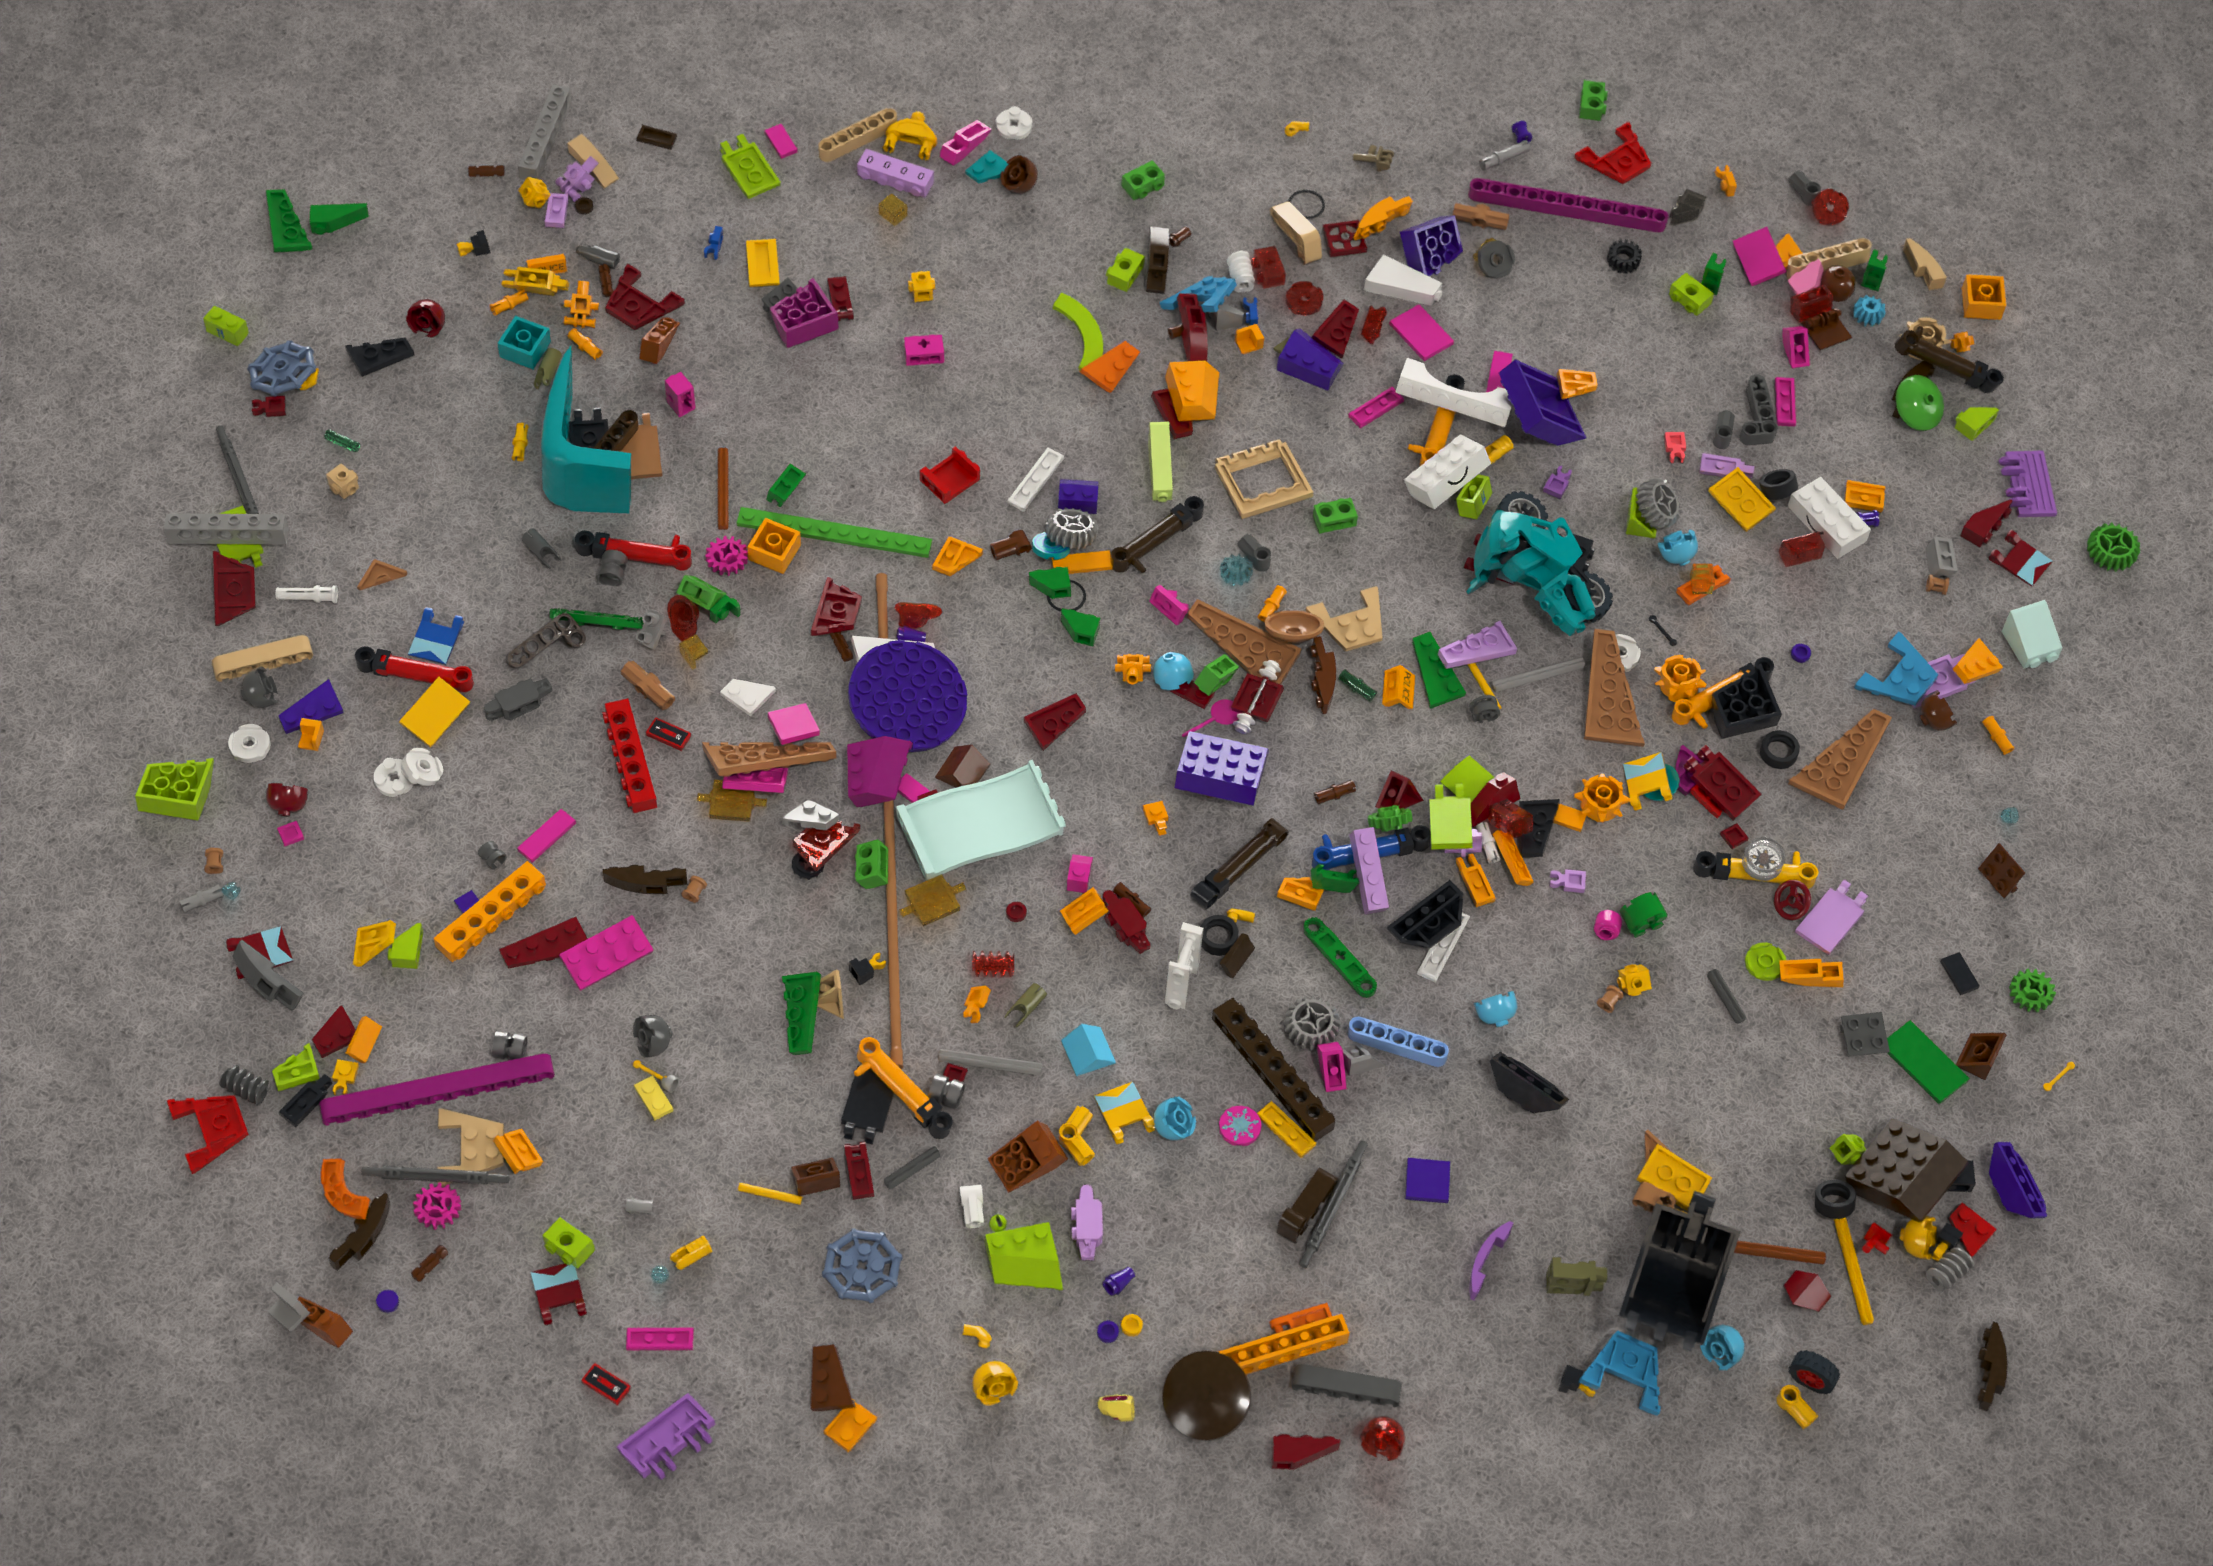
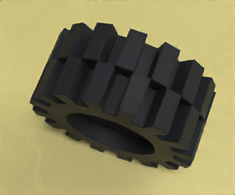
(1624, 248)

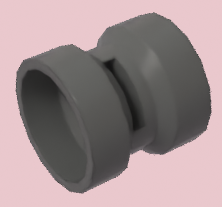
(490, 852)

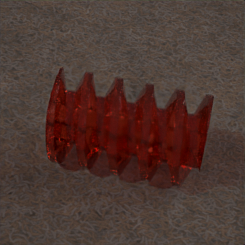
(993, 964)

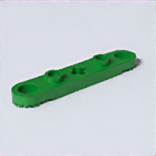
(614, 620)
(1349, 967)

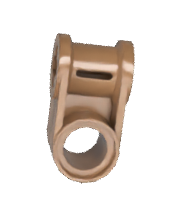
(1649, 1194)

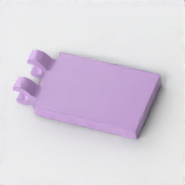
(1947, 681)
(1832, 918)

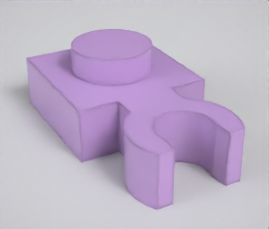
(1571, 880)

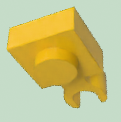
(344, 1073)

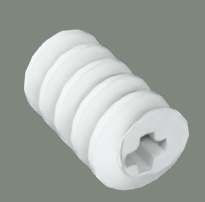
(1241, 270)

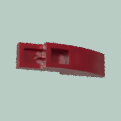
(1194, 325)

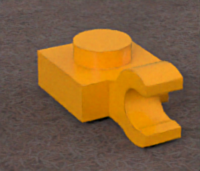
(1728, 182)
(1157, 815)
(976, 999)

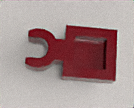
(272, 406)

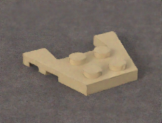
(1354, 628)
(477, 1141)

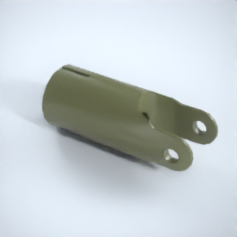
(548, 367)
(1028, 1001)

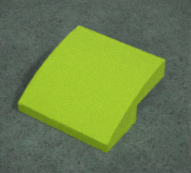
(1470, 774)

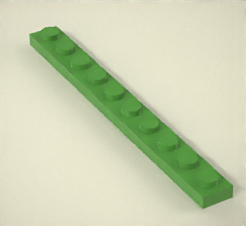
(840, 532)

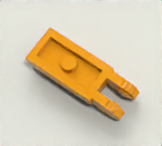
(1475, 881)

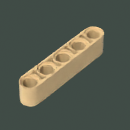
(856, 135)
(1843, 254)
(267, 655)

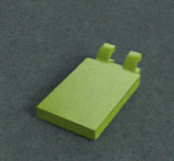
(749, 167)
(241, 551)
(1450, 820)

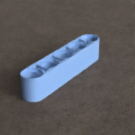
(1391, 1034)

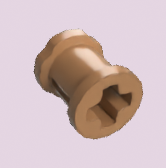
(1937, 584)
(213, 860)
(694, 889)
(1610, 998)

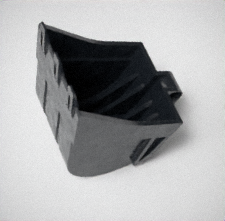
(1680, 1271)

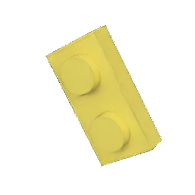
(653, 1097)

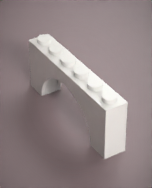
(1420, 385)

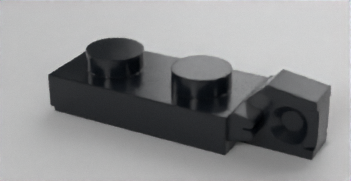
(305, 1100)

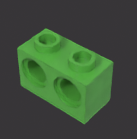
(1592, 100)
(1143, 180)
(1334, 517)
(699, 591)
(1216, 674)
(872, 864)

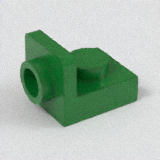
(722, 608)

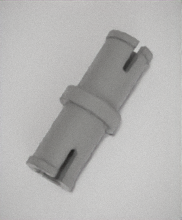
(201, 898)

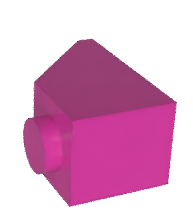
(1796, 346)
(1079, 873)
(1332, 1066)

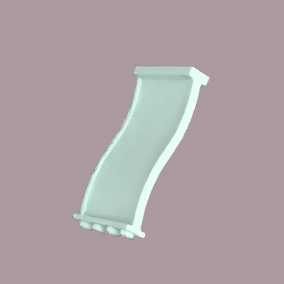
(980, 820)

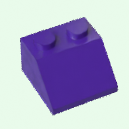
(1078, 495)

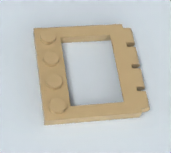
(1266, 501)

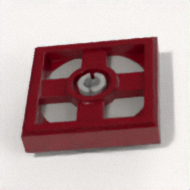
(1340, 238)

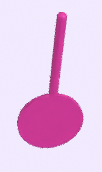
(1221, 713)

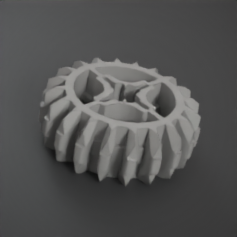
(1658, 503)
(1071, 528)
(1298, 1029)

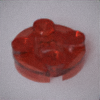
(1820, 209)
(1304, 307)

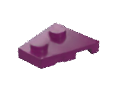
(1686, 782)

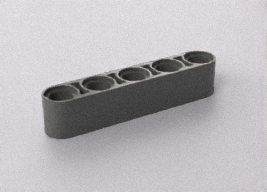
(1347, 1384)

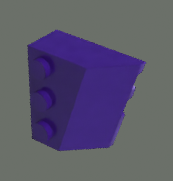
(1432, 244)
(1308, 361)

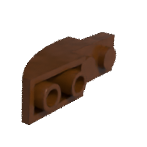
(1324, 674)

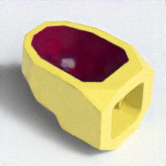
(1118, 1407)

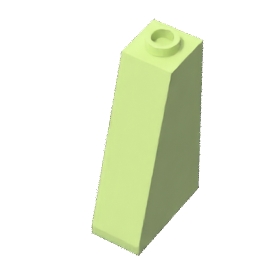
(1160, 461)

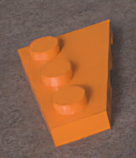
(1111, 366)

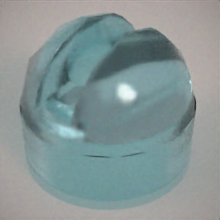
(2010, 815)
(231, 887)
(659, 1277)

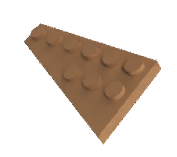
(1610, 701)

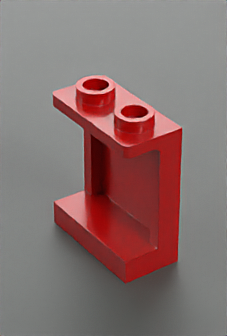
(951, 476)

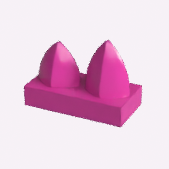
(1167, 603)

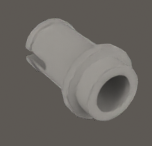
(639, 1206)

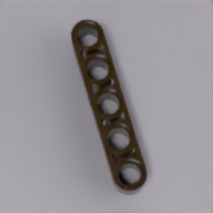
(622, 428)

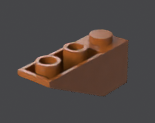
(657, 340)
(325, 1323)

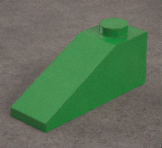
(331, 217)

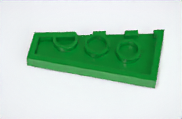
(285, 224)
(1439, 683)
(801, 1011)

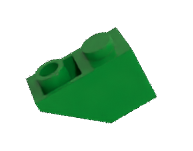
(1051, 582)
(1080, 626)

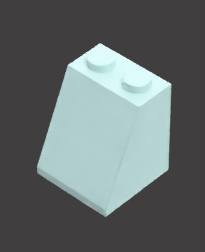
(2032, 634)

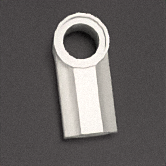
(972, 1204)

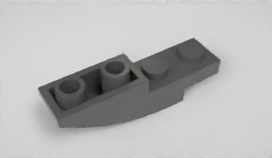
(263, 978)

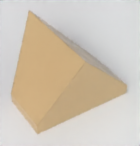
(830, 994)

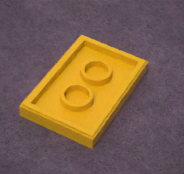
(1741, 499)
(434, 712)
(1673, 1175)

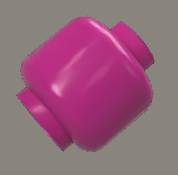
(1608, 925)

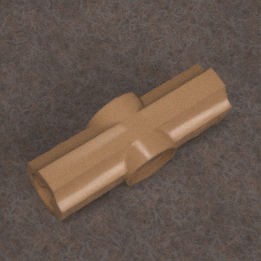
(1481, 216)
(648, 685)

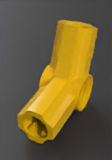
(1076, 1145)

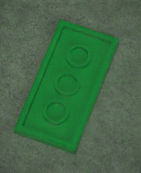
(1925, 1062)

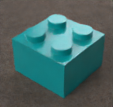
(524, 342)

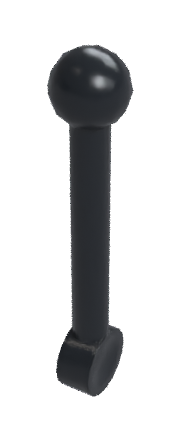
(1653, 619)

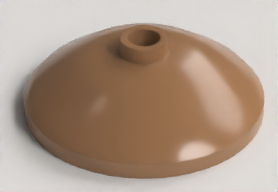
(1294, 626)

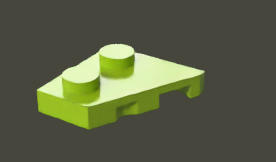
(296, 1070)

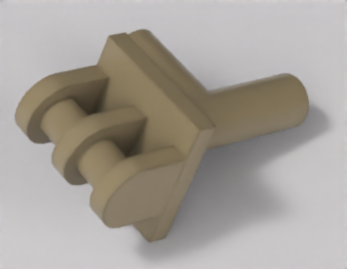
(1382, 159)

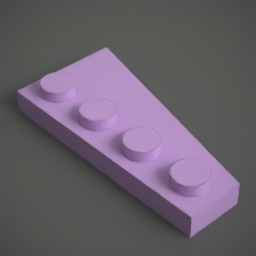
(1483, 646)

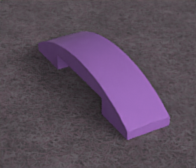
(1497, 1238)

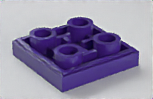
(1427, 1180)

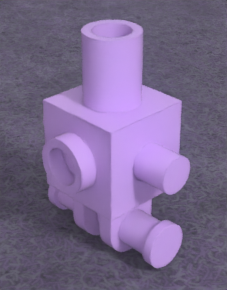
(577, 178)

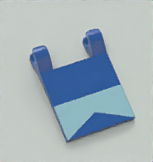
(435, 641)

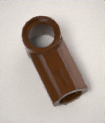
(1014, 544)

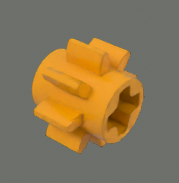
(1962, 342)

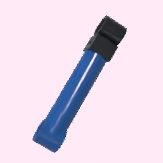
(1399, 843)

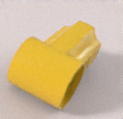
(1798, 1408)

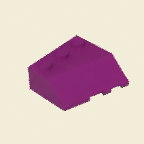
(804, 315)
(876, 769)

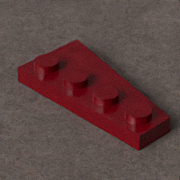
(544, 944)

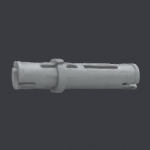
(1498, 158)

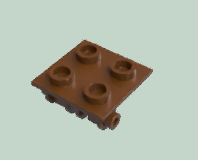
(1827, 329)
(2002, 871)

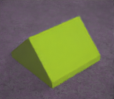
(1635, 523)

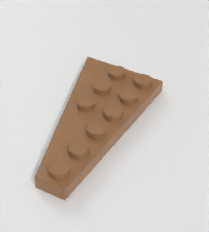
(1243, 641)
(753, 756)
(1841, 765)

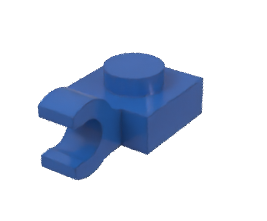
(715, 240)
(1252, 315)

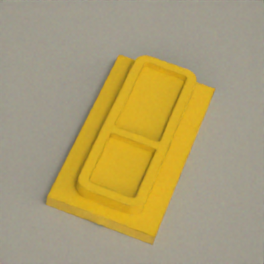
(762, 262)

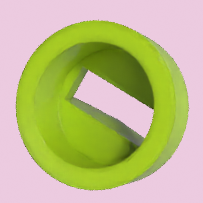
(994, 1225)

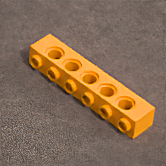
(494, 901)
(1290, 1344)

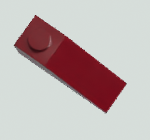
(1495, 790)

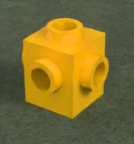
(534, 192)
(921, 286)
(1634, 979)

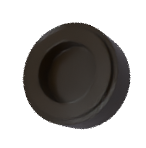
(584, 205)

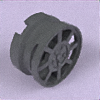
(1484, 709)

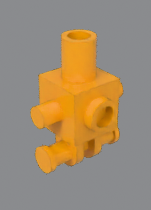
(581, 305)
(1133, 667)

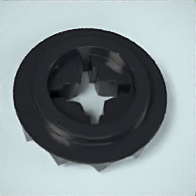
(799, 868)

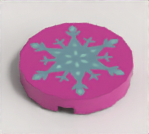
(1240, 1126)

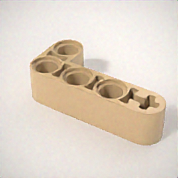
(1299, 230)

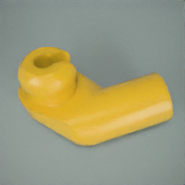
(310, 381)
(1237, 914)

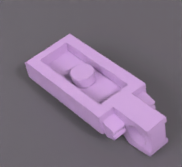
(1722, 466)

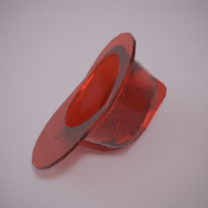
(681, 610)
(916, 614)

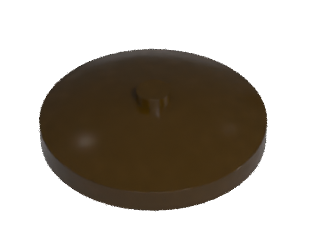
(1206, 1395)

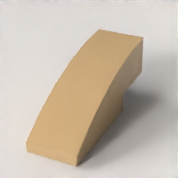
(582, 149)
(1924, 265)

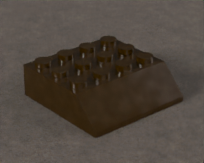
(1906, 1170)

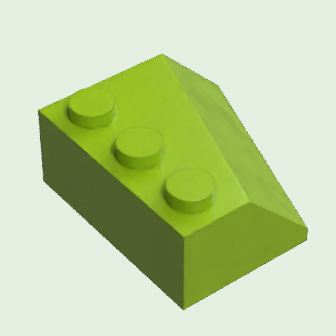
(175, 788)
(1024, 1257)

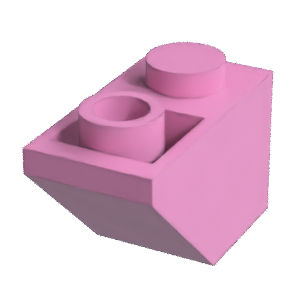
(1807, 278)

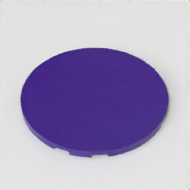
(908, 694)

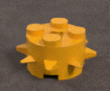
(1680, 677)
(1602, 798)

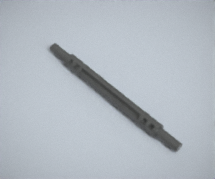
(236, 472)
(441, 1175)
(1333, 1204)

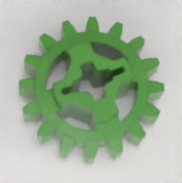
(1390, 818)
(2032, 990)

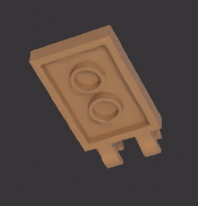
(644, 451)

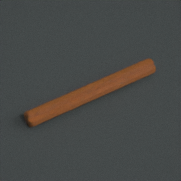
(722, 488)
(1780, 1252)

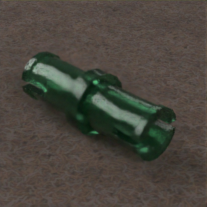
(1357, 685)

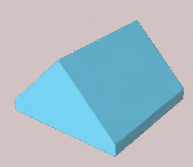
(1087, 1049)

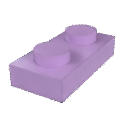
(556, 210)

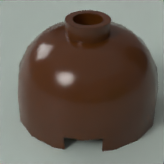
(1019, 175)
(1839, 282)
(1936, 712)

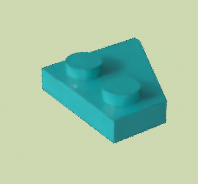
(986, 168)

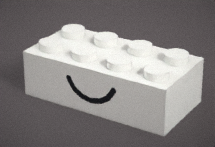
(1447, 471)
(1829, 515)

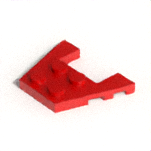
(1622, 162)
(219, 1122)

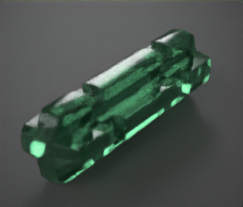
(341, 440)

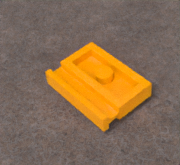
(1864, 496)
(1084, 910)
(518, 1151)
(850, 1426)

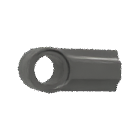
(1804, 186)
(1724, 429)
(1255, 552)

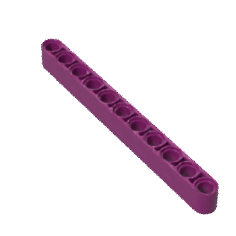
(1568, 205)
(436, 1088)

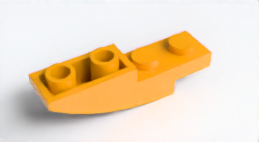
(1380, 214)

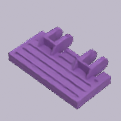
(2029, 483)
(667, 1433)

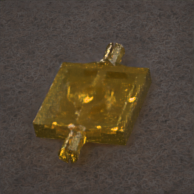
(731, 803)
(932, 900)

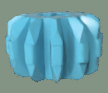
(1869, 310)

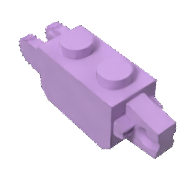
(1089, 1224)

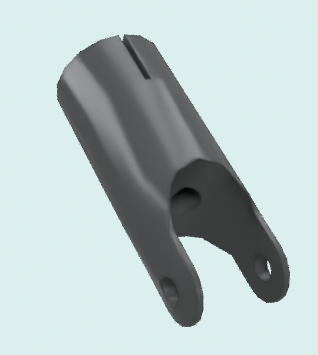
(599, 255)
(538, 545)

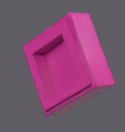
(290, 833)

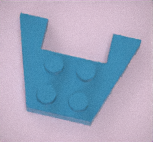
(1208, 290)
(1909, 678)
(1631, 1361)

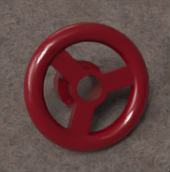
(1802, 902)

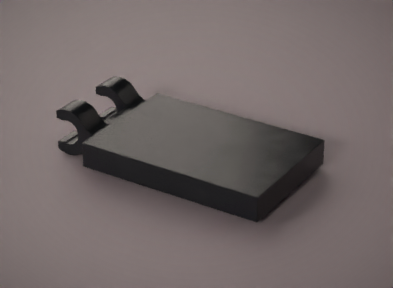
(587, 432)
(867, 1106)

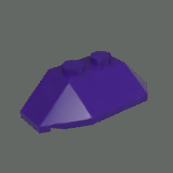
(2015, 1183)

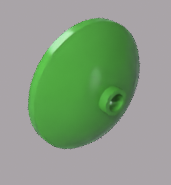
(1919, 402)

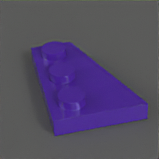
(316, 705)

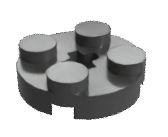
(1486, 256)

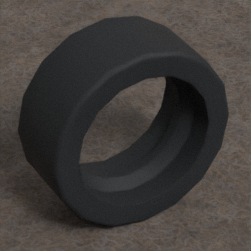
(1779, 484)
(1778, 762)
(1222, 921)
(1835, 1210)

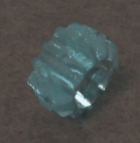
(1236, 569)

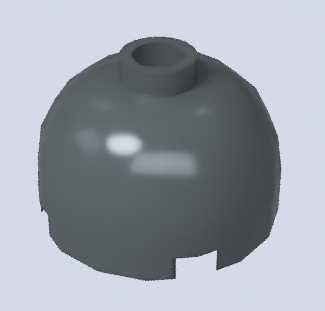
(256, 686)
(652, 1032)

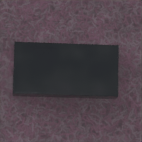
(1960, 973)

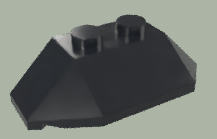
(1431, 918)
(1525, 1085)

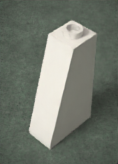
(1402, 282)

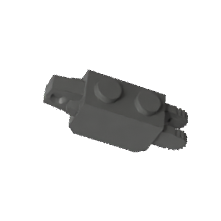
(517, 699)

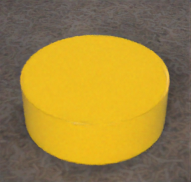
(1131, 1325)

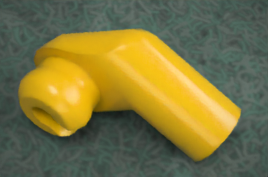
(1294, 127)
(978, 1332)

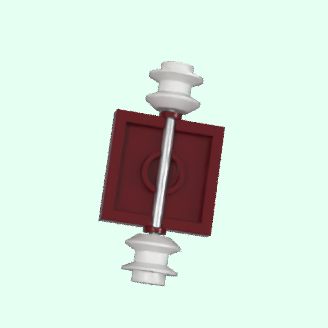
(1257, 697)

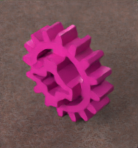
(727, 554)
(434, 1214)

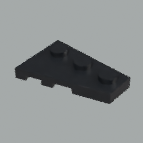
(374, 357)
(1543, 818)

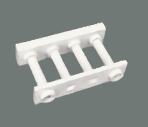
(1187, 963)

